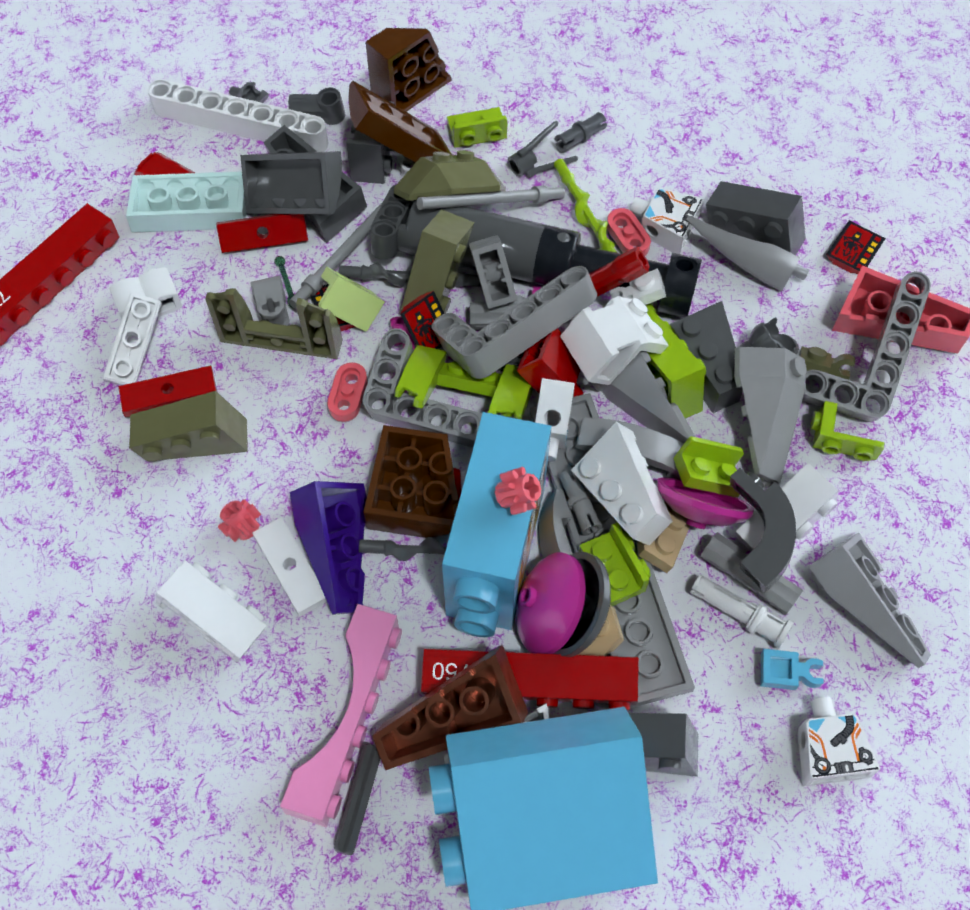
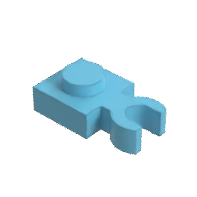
(784, 670)

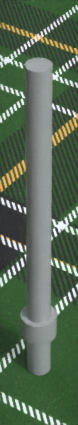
(536, 194)
(313, 283)

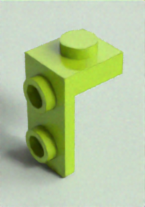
(835, 442)

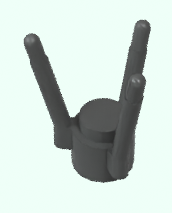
(523, 160)

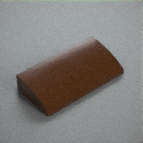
(392, 125)

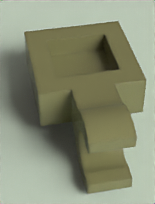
(819, 359)

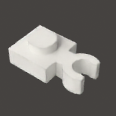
(645, 288)

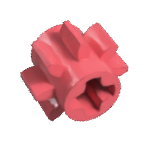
(518, 491)
(239, 520)

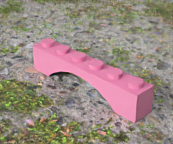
(316, 784)

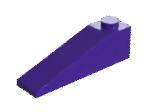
(330, 528)

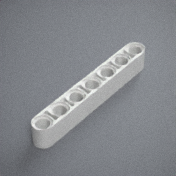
(233, 113)

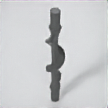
(397, 278)
(401, 552)

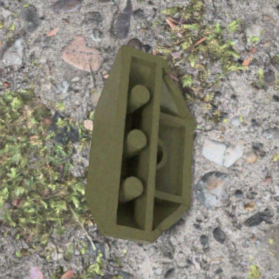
(448, 175)

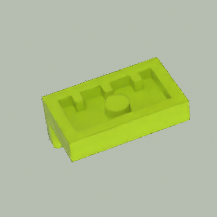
(477, 127)
(708, 465)
(625, 571)

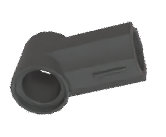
(325, 104)

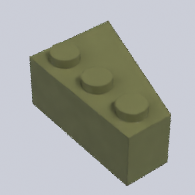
(438, 258)
(189, 429)

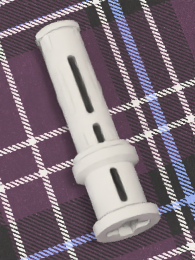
(756, 618)

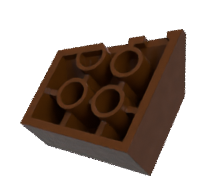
(405, 66)
(412, 484)

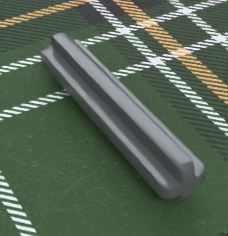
(357, 800)

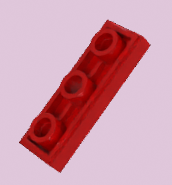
(244, 233)
(166, 390)

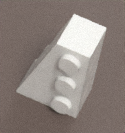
(623, 485)
(810, 498)
(211, 610)

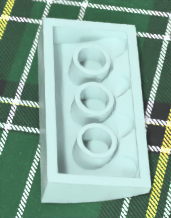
(185, 201)

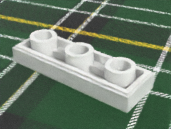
(128, 358)
(283, 551)

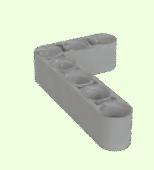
(518, 328)
(882, 359)
(391, 412)

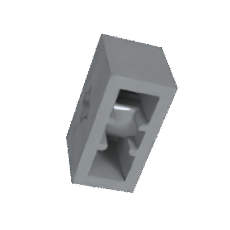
(493, 271)

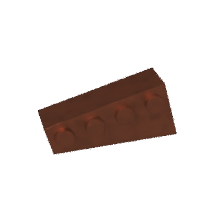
(472, 700)

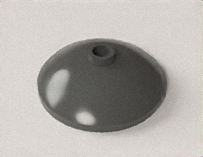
(595, 605)

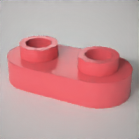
(632, 232)
(347, 394)

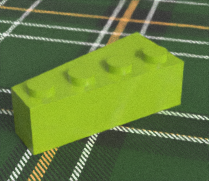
(678, 369)

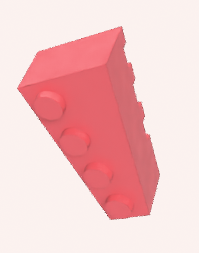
(941, 326)

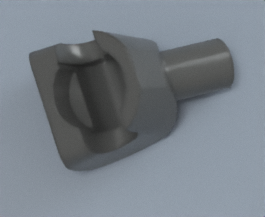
(249, 92)

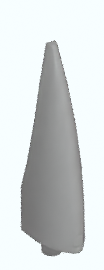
(758, 258)

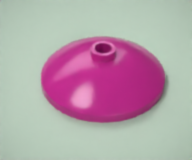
(702, 506)
(550, 603)

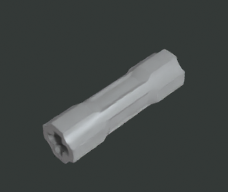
(727, 558)

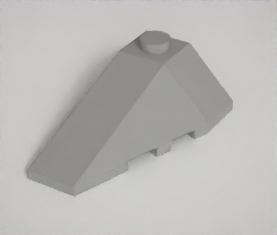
(646, 400)

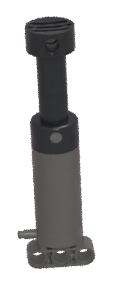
(532, 249)

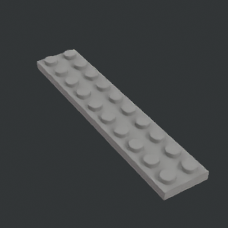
(642, 618)

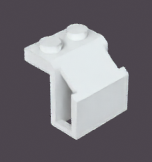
(611, 338)

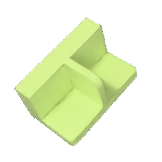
(350, 300)

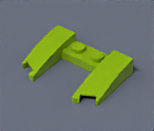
(428, 368)

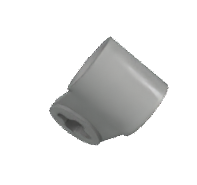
(270, 300)

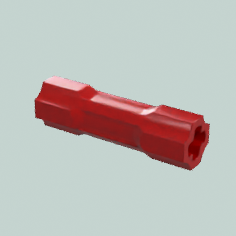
(621, 270)

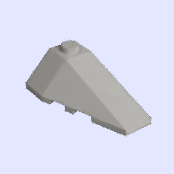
(773, 397)
(853, 581)

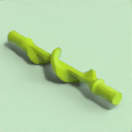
(582, 211)

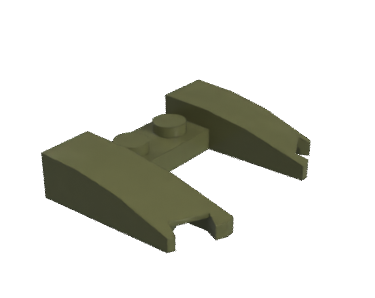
(234, 324)

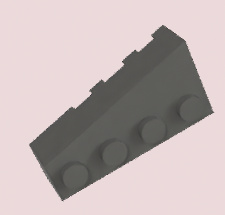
(351, 197)

